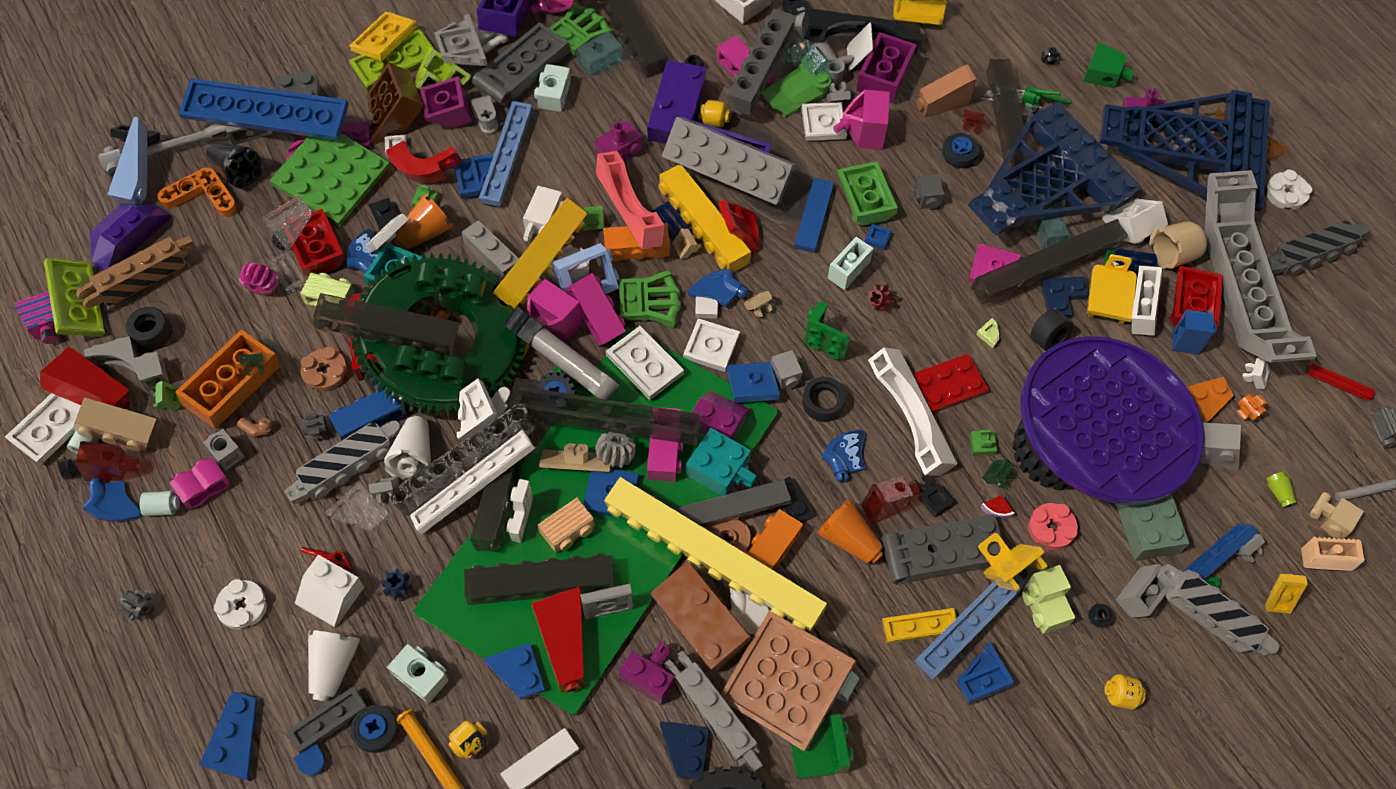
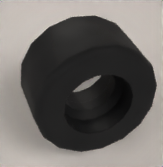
(143, 318)
(1051, 329)

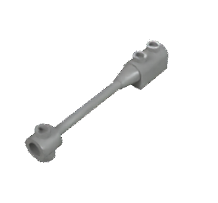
(111, 155)

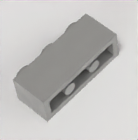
(489, 249)

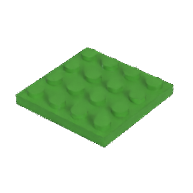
(330, 175)

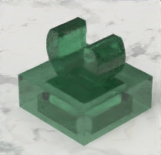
(252, 360)
(998, 472)

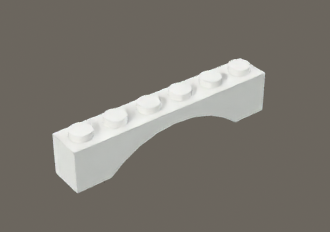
(930, 445)

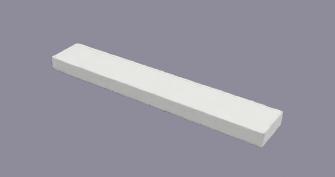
(472, 482)

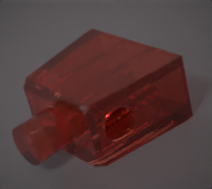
(104, 461)
(888, 498)

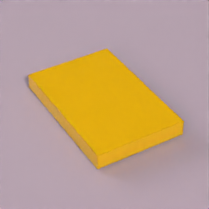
(383, 36)

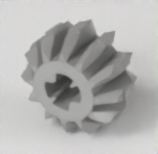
(615, 449)

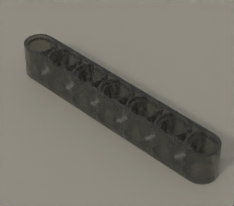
(460, 459)

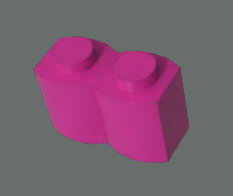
(199, 483)

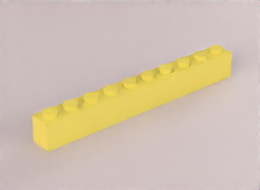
(715, 555)

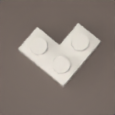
(522, 502)

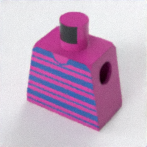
(38, 317)

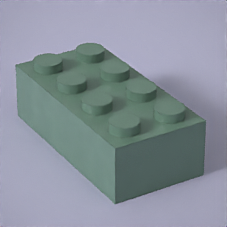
(1153, 528)

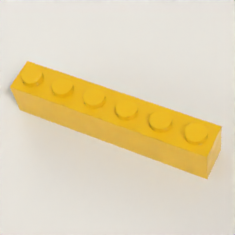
(704, 219)
(539, 254)

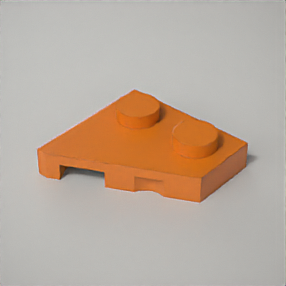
(1210, 397)

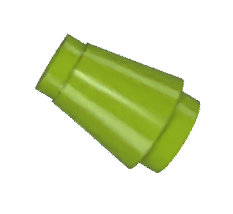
(1281, 488)

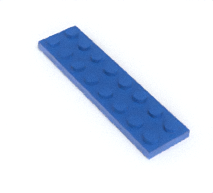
(264, 109)

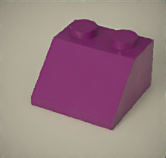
(446, 103)
(721, 414)

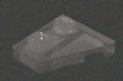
(288, 221)
(359, 509)

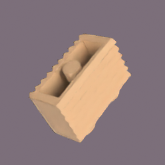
(566, 525)
(1332, 554)

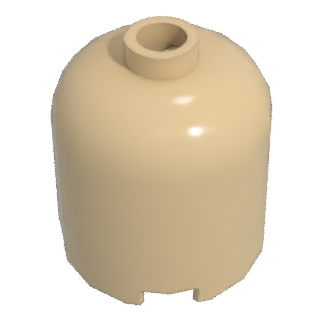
(1178, 244)

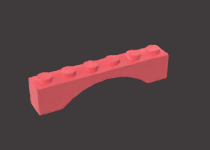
(643, 224)

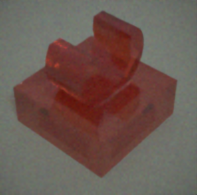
(972, 117)

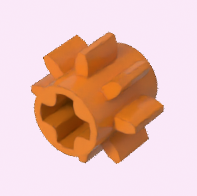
(1252, 407)

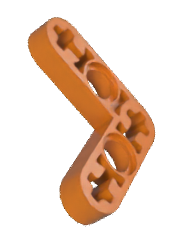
(200, 186)

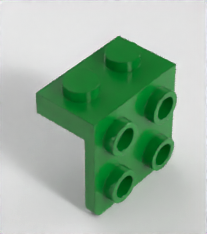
(824, 337)
(826, 753)

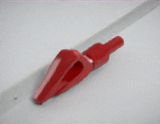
(331, 557)

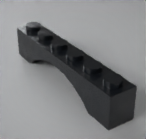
(823, 25)

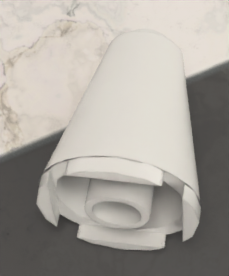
(409, 450)
(328, 662)

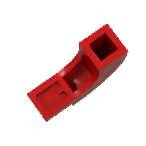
(423, 170)

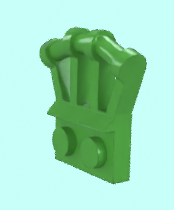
(572, 31)
(635, 303)

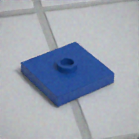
(752, 382)
(600, 485)

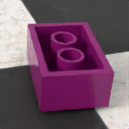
(886, 65)

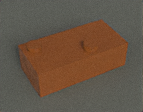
(702, 617)

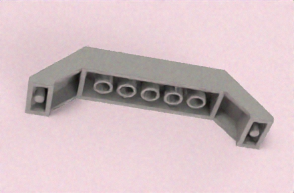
(1247, 275)

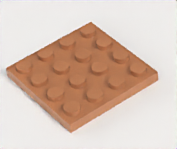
(787, 680)

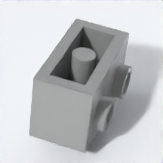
(1142, 592)

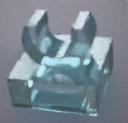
(815, 61)

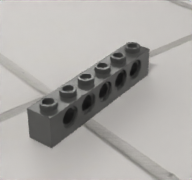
(760, 62)

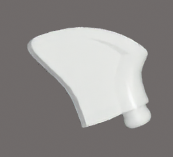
(747, 612)

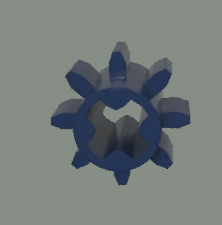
(400, 589)

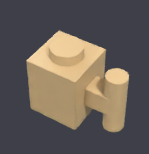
(1339, 518)

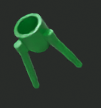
(1033, 95)

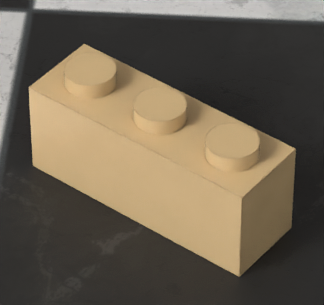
(114, 425)

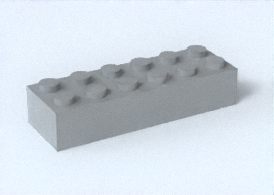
(728, 160)

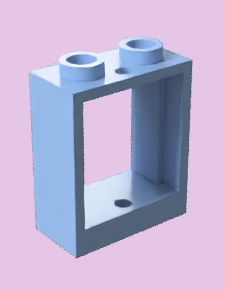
(562, 265)

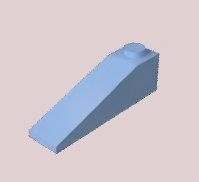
(130, 177)

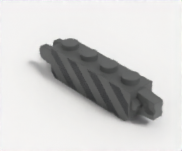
(1317, 247)

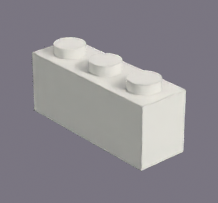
(1146, 300)

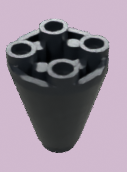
(235, 163)

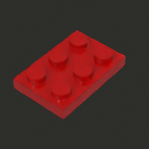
(950, 383)

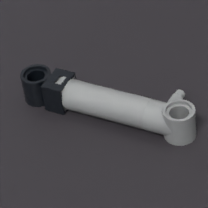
(836, 65)
(561, 354)

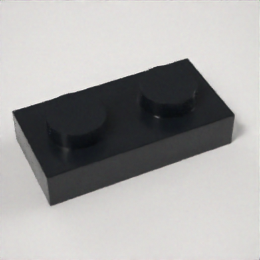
(122, 132)
(382, 212)
(798, 507)

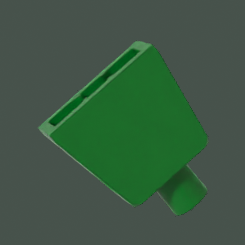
(1107, 67)

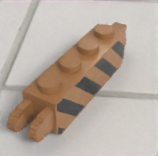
(136, 272)

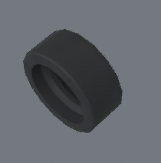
(831, 385)

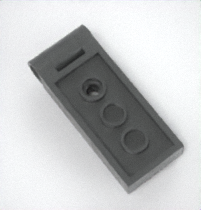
(521, 64)
(953, 546)

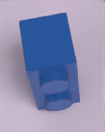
(1193, 332)

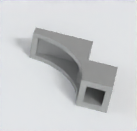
(124, 353)

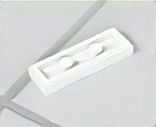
(540, 761)

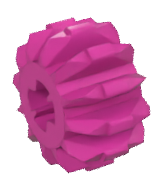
(258, 278)

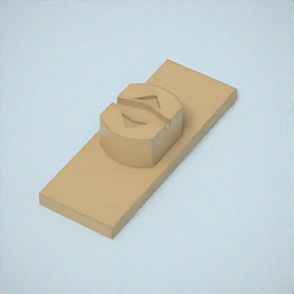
(573, 458)

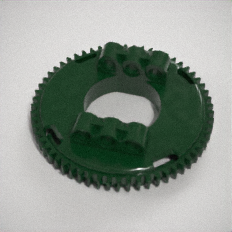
(427, 377)

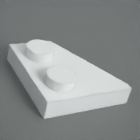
(475, 409)

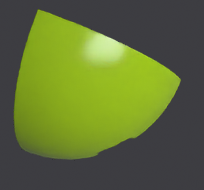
(435, 70)

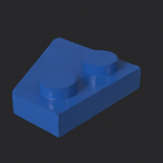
(472, 174)
(517, 671)

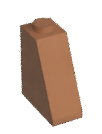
(947, 93)

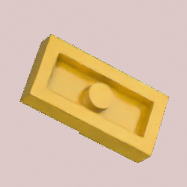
(1286, 593)

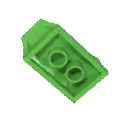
(797, 89)
(867, 193)

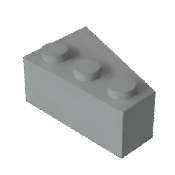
(1221, 445)

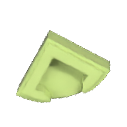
(989, 333)

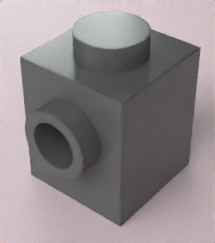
(929, 191)

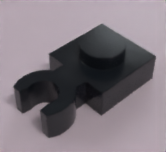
(933, 497)

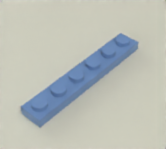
(505, 154)
(966, 627)

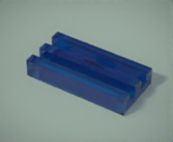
(676, 216)
(1139, 257)

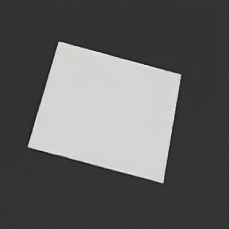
(860, 46)

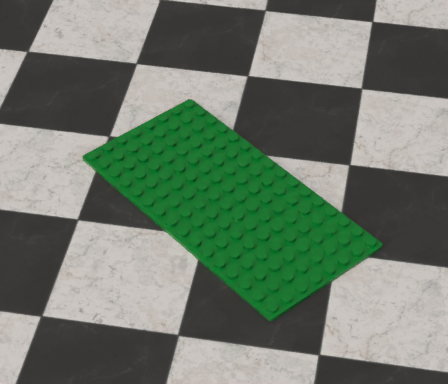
(635, 556)

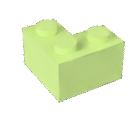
(1047, 599)

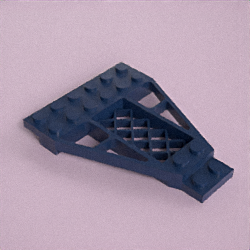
(1242, 132)
(1077, 157)

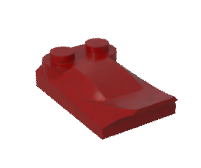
(317, 246)
(1196, 292)

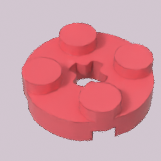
(1047, 536)

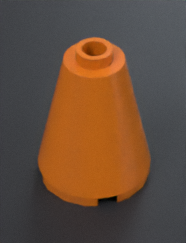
(423, 224)
(851, 533)

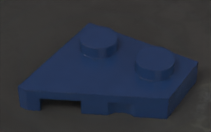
(686, 748)

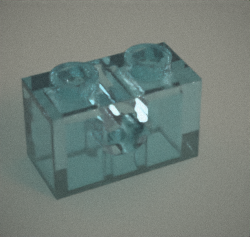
(599, 53)

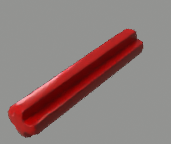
(1340, 381)

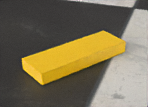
(917, 625)

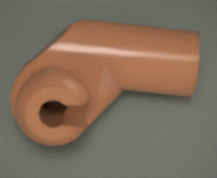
(258, 429)

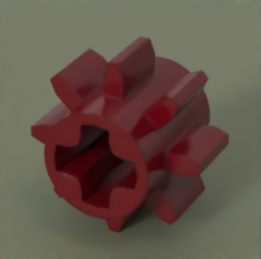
(881, 297)

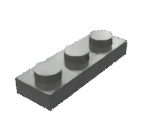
(326, 720)

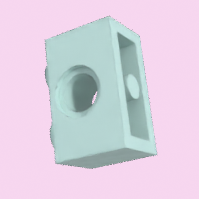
(553, 87)
(850, 263)
(424, 686)

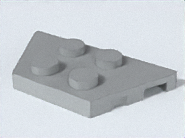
(460, 44)

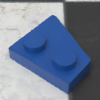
(984, 676)

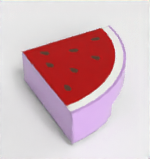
(998, 507)

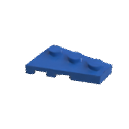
(232, 739)

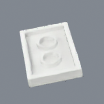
(645, 362)
(45, 428)

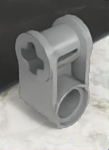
(485, 114)

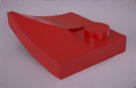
(741, 223)

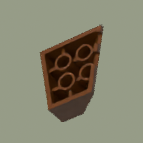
(393, 103)

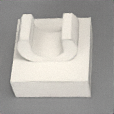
(1259, 374)

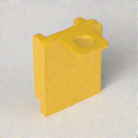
(920, 11)
(1112, 290)
(1010, 562)

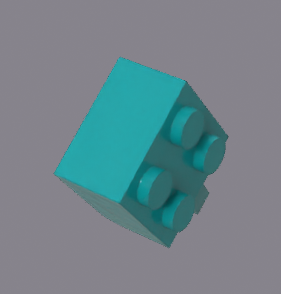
(720, 463)

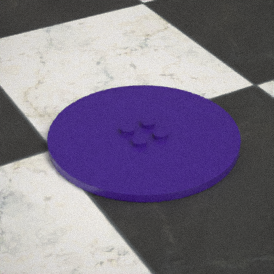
(1111, 420)

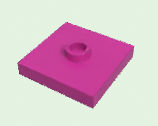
(989, 259)

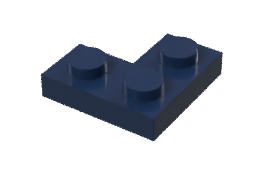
(1060, 290)

